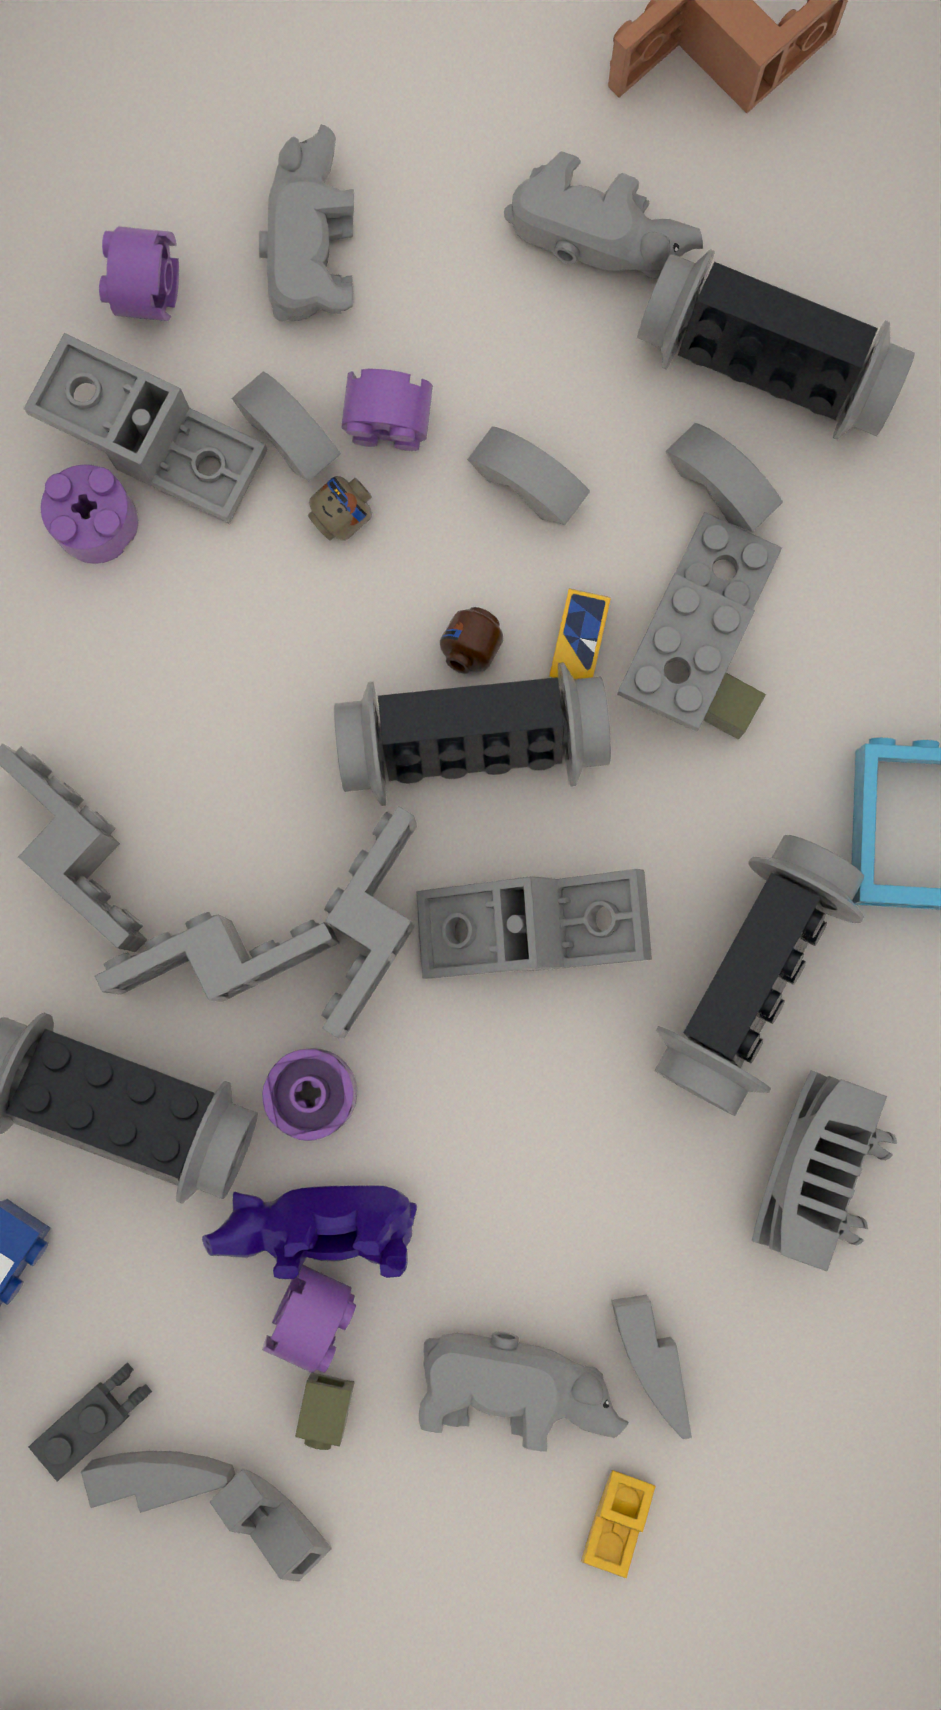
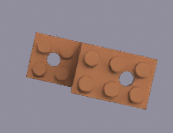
(727, 39)

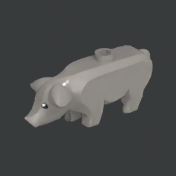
(300, 224)
(595, 226)
(514, 1382)

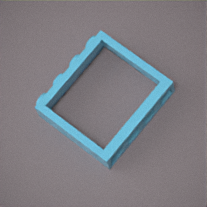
(865, 822)

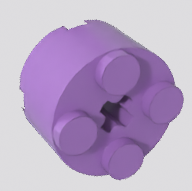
(139, 273)
(386, 408)
(69, 500)
(296, 1115)
(309, 1319)

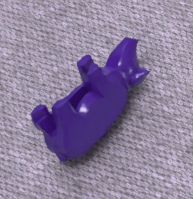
(319, 1225)

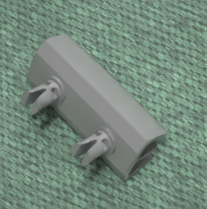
(819, 1169)

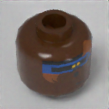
(471, 640)

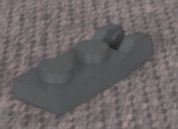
(86, 1425)

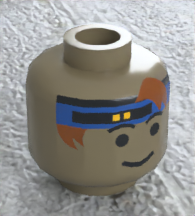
(340, 508)

